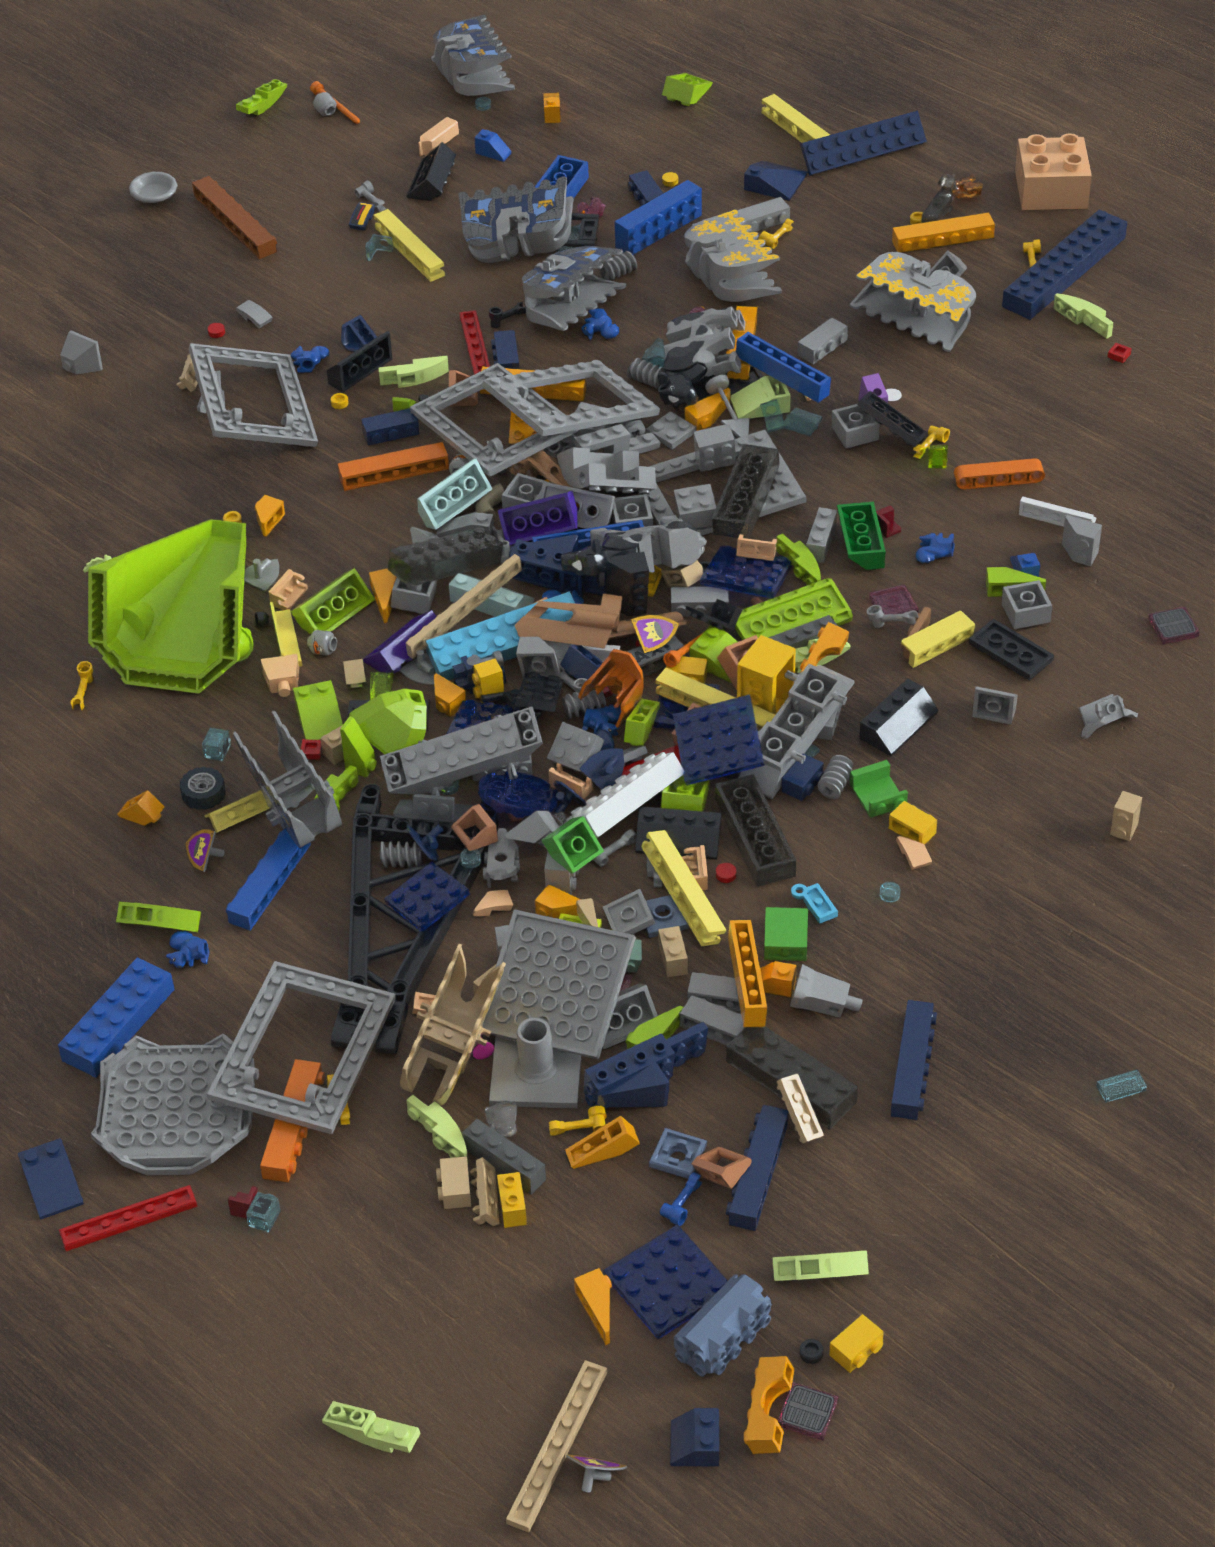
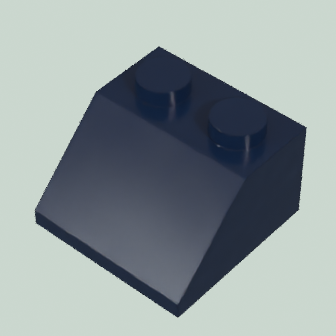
(695, 1438)

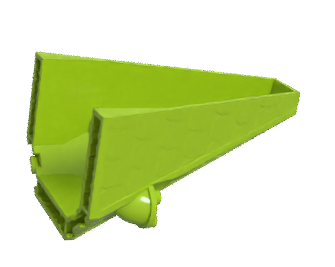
(173, 608)

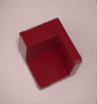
(886, 521)
(240, 1204)

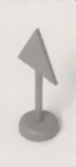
(717, 384)

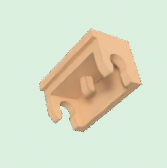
(756, 548)
(287, 590)
(579, 786)
(697, 865)

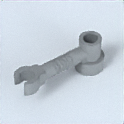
(365, 190)
(506, 548)
(878, 618)
(575, 685)
(626, 839)

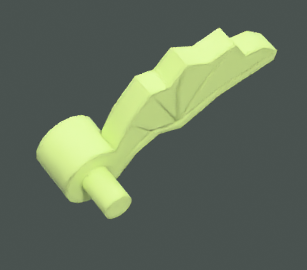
(97, 560)

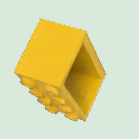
(763, 673)

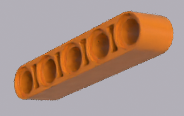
(999, 473)

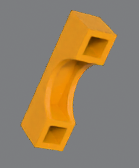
(830, 642)
(772, 1378)

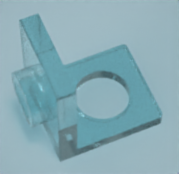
(374, 244)
(773, 421)

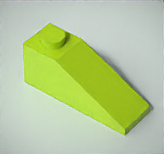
(1002, 576)
(640, 722)
(357, 748)
(665, 1023)

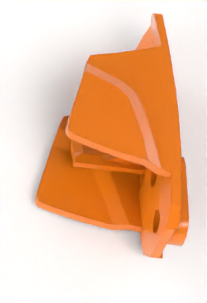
(623, 677)

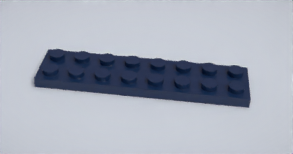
(863, 143)

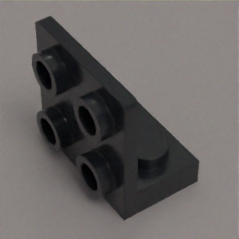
(722, 615)

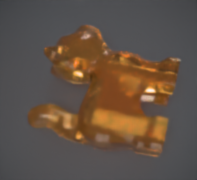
(967, 187)

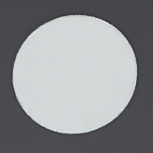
(893, 394)

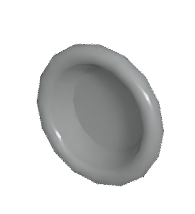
(153, 187)

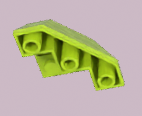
(393, 719)

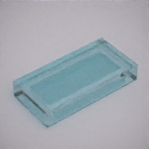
(1121, 1085)

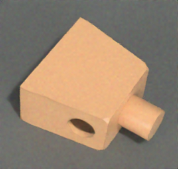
(281, 673)

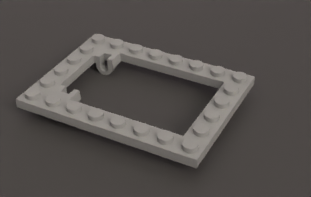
(507, 391)
(225, 423)
(491, 457)
(785, 491)
(235, 1078)

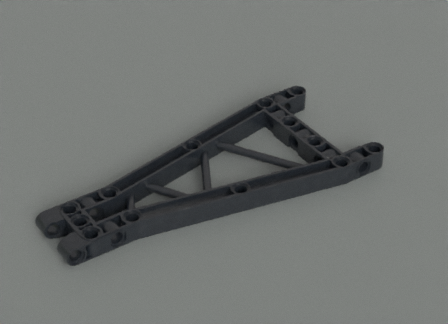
(371, 827)

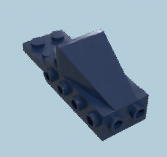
(542, 566)
(642, 1072)

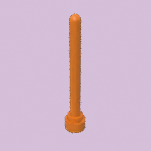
(316, 88)
(673, 657)

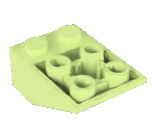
(748, 400)

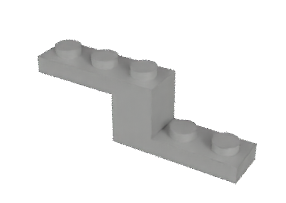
(617, 439)

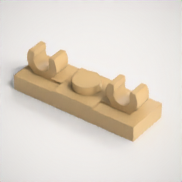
(188, 376)
(799, 1108)
(486, 1193)

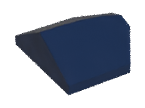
(356, 334)

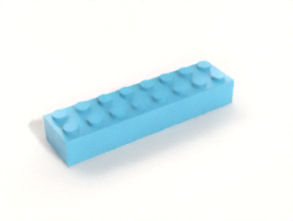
(486, 637)

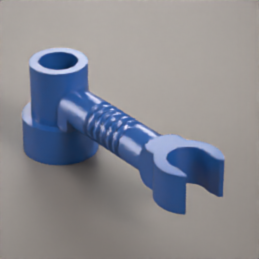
(675, 1211)

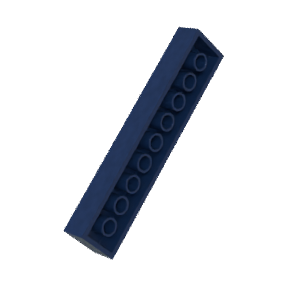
(1064, 264)

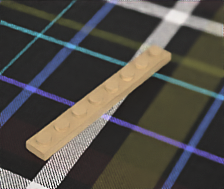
(464, 605)
(556, 1446)

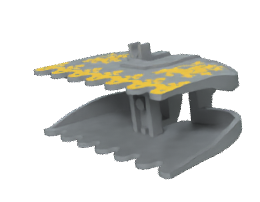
(733, 263)
(906, 294)

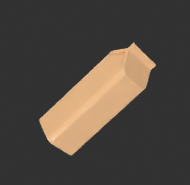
(441, 132)

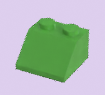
(573, 844)

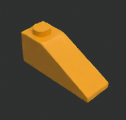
(551, 107)
(706, 411)
(381, 586)
(605, 1143)
(594, 1294)

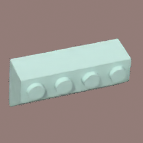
(453, 495)
(498, 603)

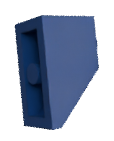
(491, 145)
(1026, 563)

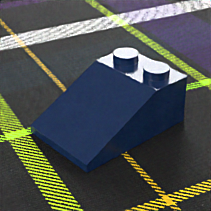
(50, 1178)

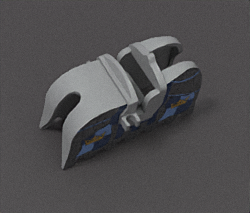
(471, 57)
(500, 219)
(568, 283)
(291, 788)

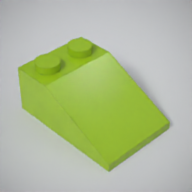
(685, 88)
(709, 647)
(317, 709)
(684, 796)

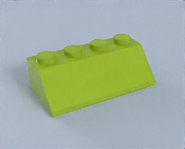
(333, 603)

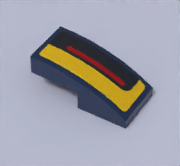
(361, 216)

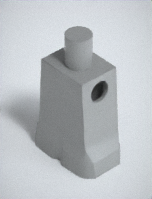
(822, 993)

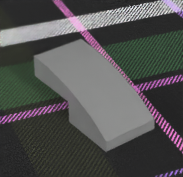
(255, 313)

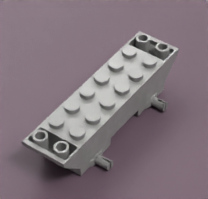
(797, 723)
(472, 750)

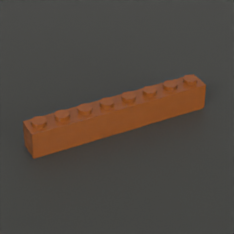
(234, 217)

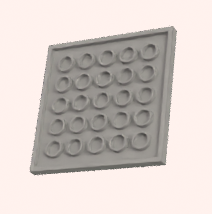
(562, 976)

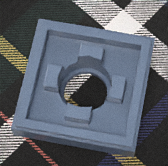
(674, 919)
(674, 1141)

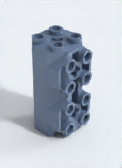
(722, 1324)

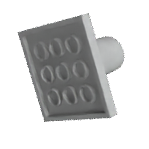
(533, 1071)

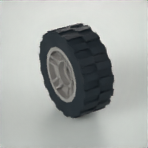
(202, 788)

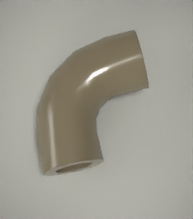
(489, 500)

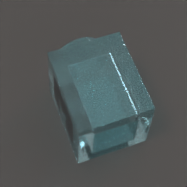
(216, 744)
(263, 1212)

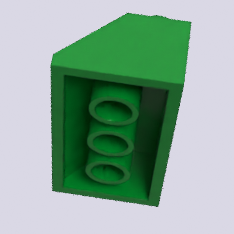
(862, 534)

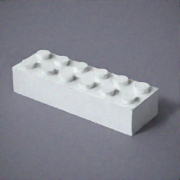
(629, 792)

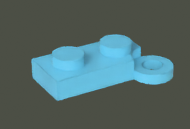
(816, 901)

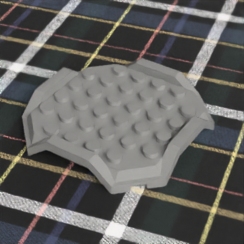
(158, 1108)

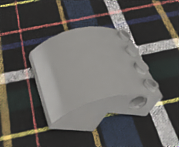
(606, 471)

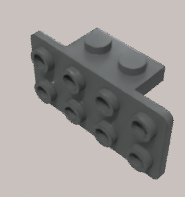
(431, 808)

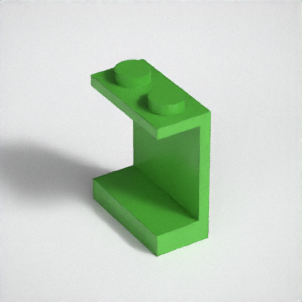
(876, 789)
(786, 934)

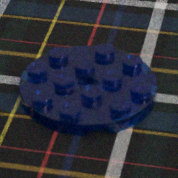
(532, 792)

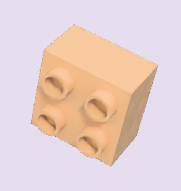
(1053, 172)

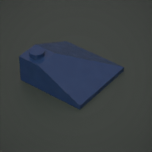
(773, 179)

